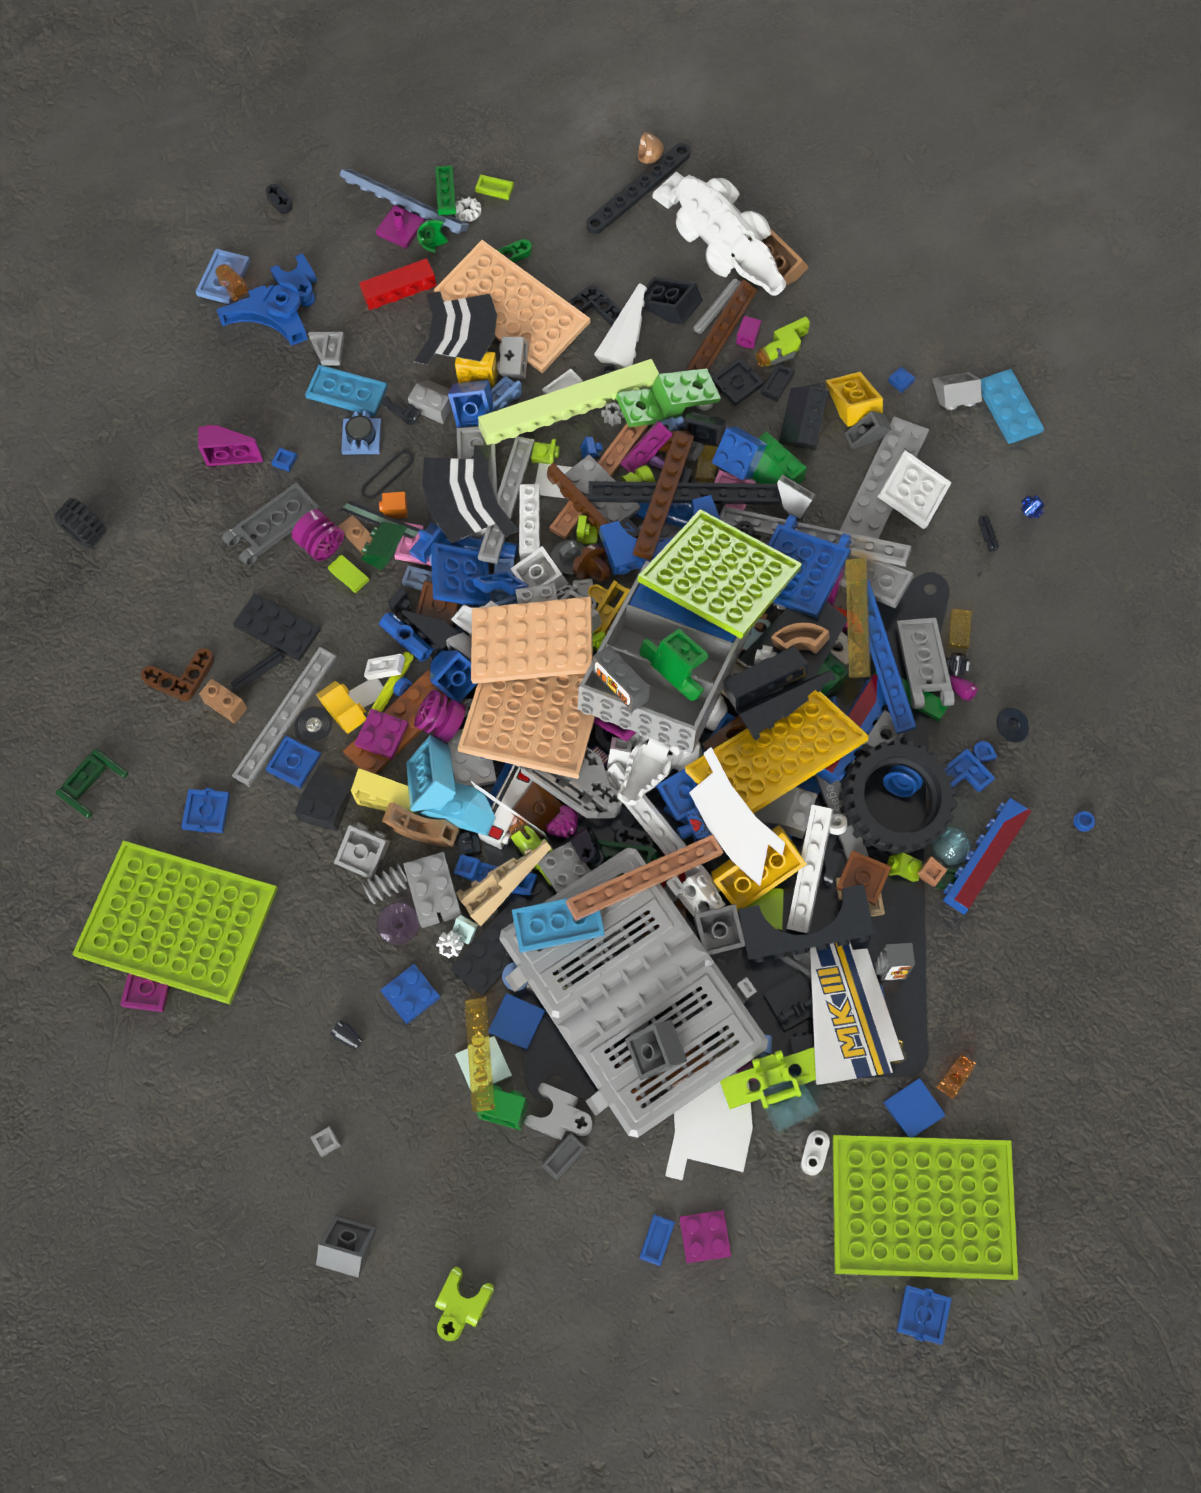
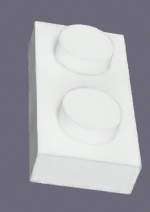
(384, 666)

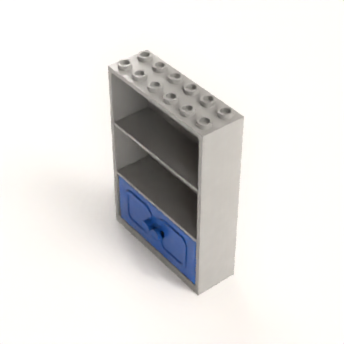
(668, 713)

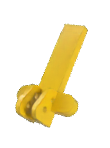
(604, 598)

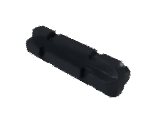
(988, 533)

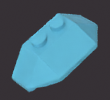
(466, 810)

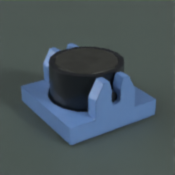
(362, 434)

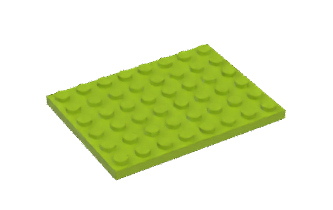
(176, 922)
(924, 1207)

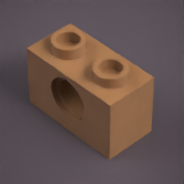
(223, 701)

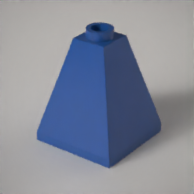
(452, 674)

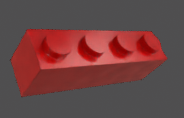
(397, 284)

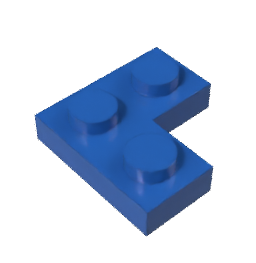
(499, 581)
(971, 769)

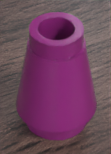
(964, 689)

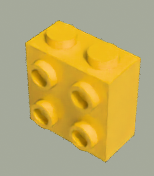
(472, 370)

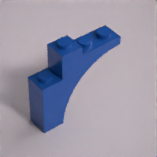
(254, 310)

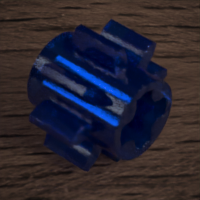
(1032, 506)

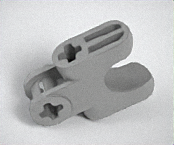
(562, 1117)

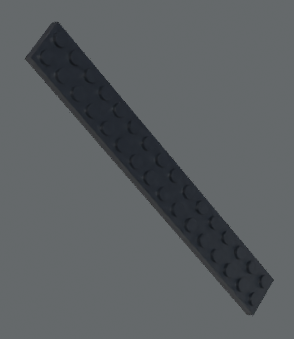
(487, 957)

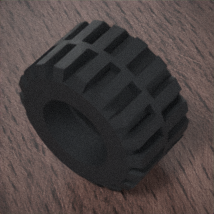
(80, 523)

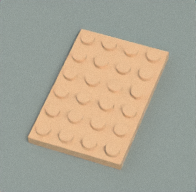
(531, 640)

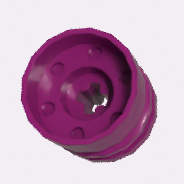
(317, 535)
(440, 716)

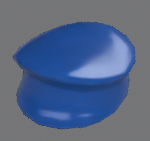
(902, 781)

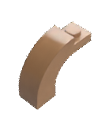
(419, 828)

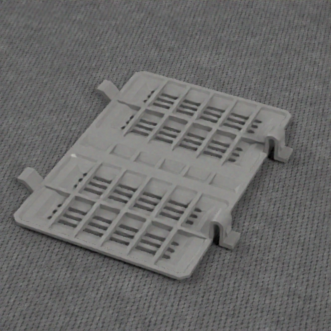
(635, 990)

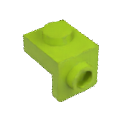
(904, 866)

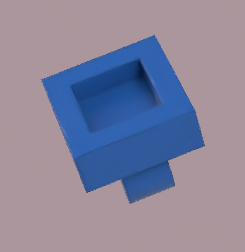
(590, 448)

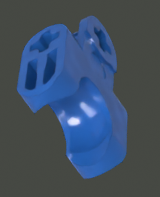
(300, 277)

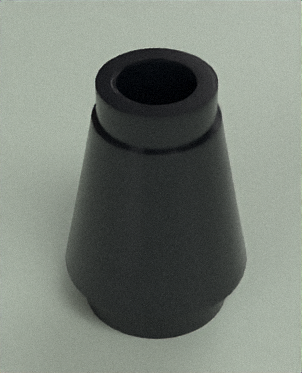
(346, 1035)

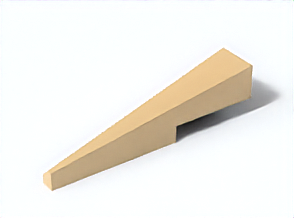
(488, 894)

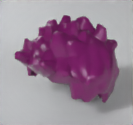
(564, 823)

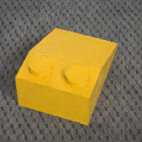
(854, 397)

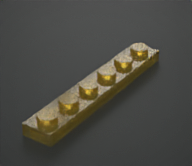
(858, 618)
(479, 1055)

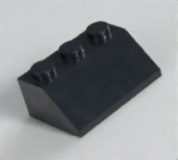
(803, 417)

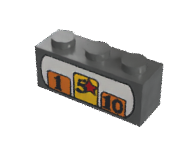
(620, 678)
(895, 962)

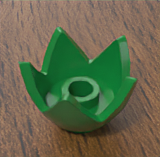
(434, 235)

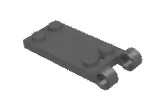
(270, 523)

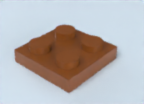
(864, 871)

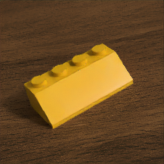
(742, 889)

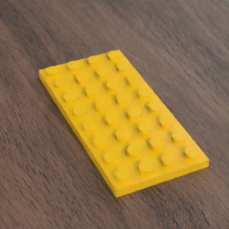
(785, 754)

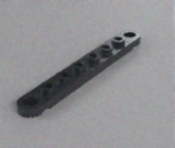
(638, 188)

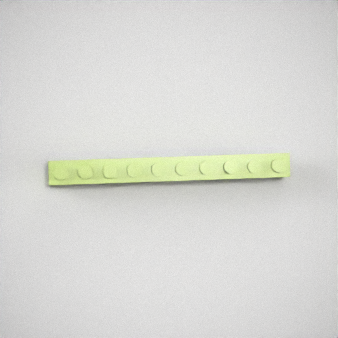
(565, 402)

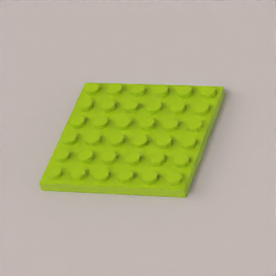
(720, 573)

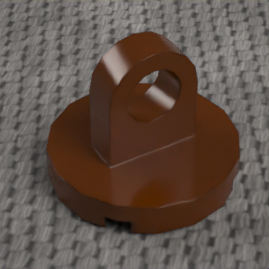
(591, 563)

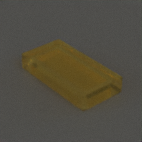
(705, 469)
(959, 628)

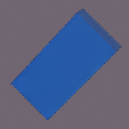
(657, 1240)

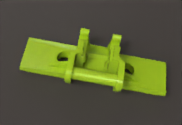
(770, 1071)

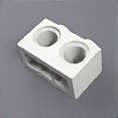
(696, 901)

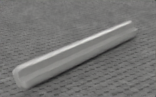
(716, 307)

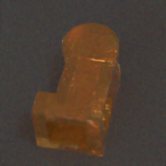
(232, 281)
(956, 1076)

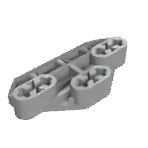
(591, 784)

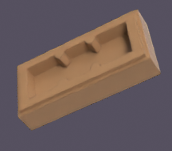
(355, 532)

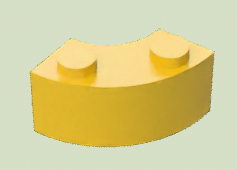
(341, 706)

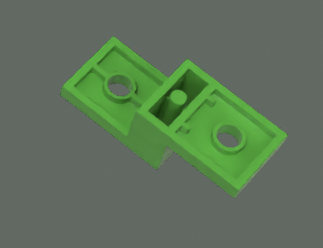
(668, 397)

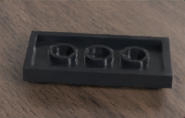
(276, 627)

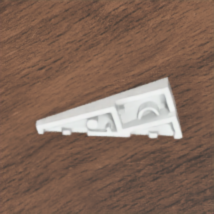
(621, 340)

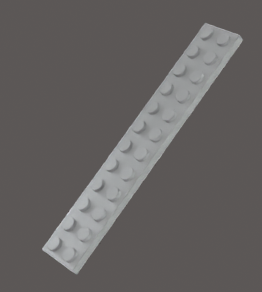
(868, 512)

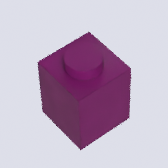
(748, 332)

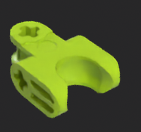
(459, 1309)

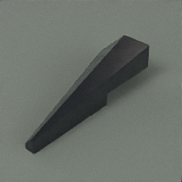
(771, 708)

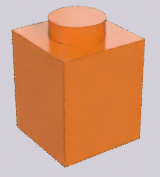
(394, 505)

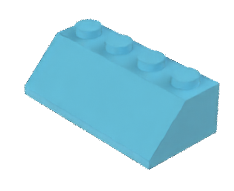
(430, 775)

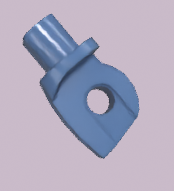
(674, 424)

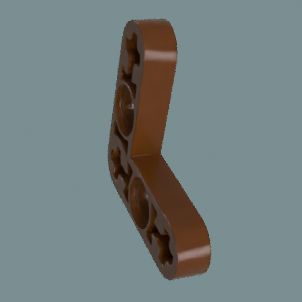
(185, 680)

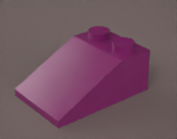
(226, 446)

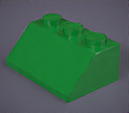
(777, 462)

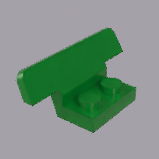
(676, 660)

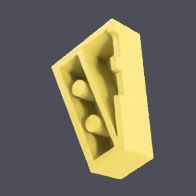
(378, 791)

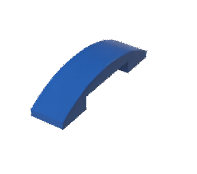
(474, 869)

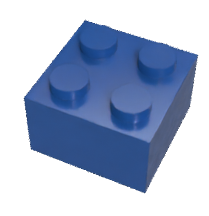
(739, 453)

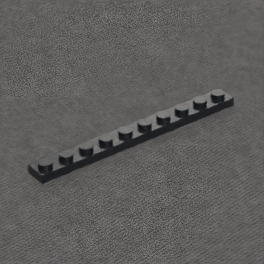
(686, 492)

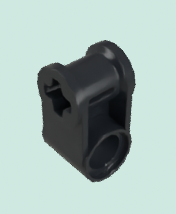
(588, 848)

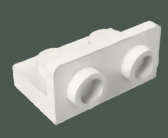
(666, 192)

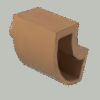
(802, 636)

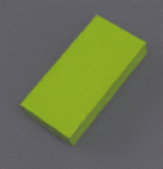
(494, 187)
(348, 574)

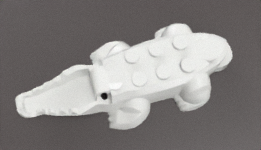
(710, 214)
(651, 763)

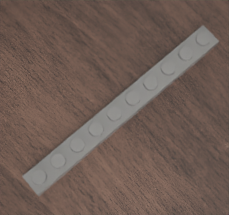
(860, 546)

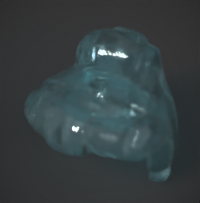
(952, 846)

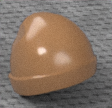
(650, 148)

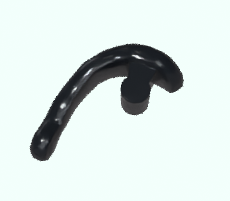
(408, 414)

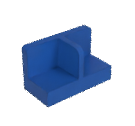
(422, 548)

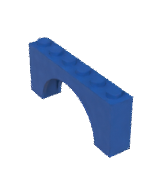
(620, 544)

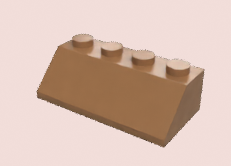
(786, 260)

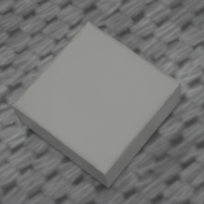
(325, 1141)

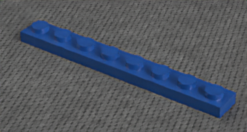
(888, 670)

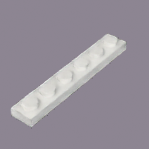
(809, 875)

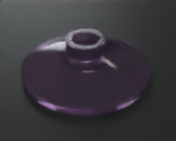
(396, 914)

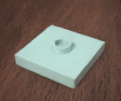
(499, 1066)

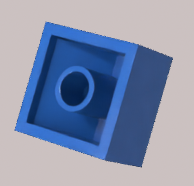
(470, 401)

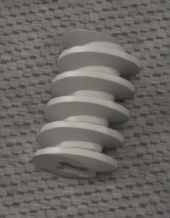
(385, 884)

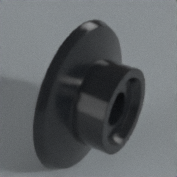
(1007, 727)

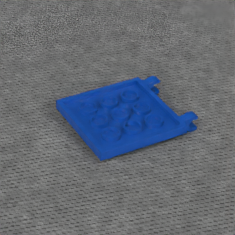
(819, 570)

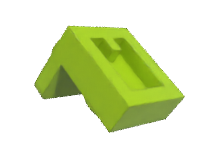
(545, 453)
(585, 533)

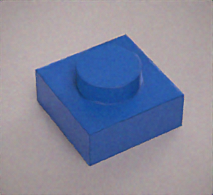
(901, 379)

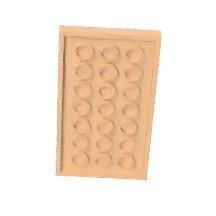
(521, 303)

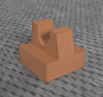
(931, 871)

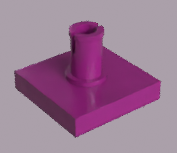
(399, 227)

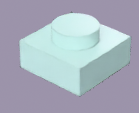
(465, 928)

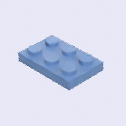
(209, 285)

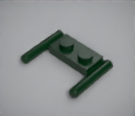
(84, 777)

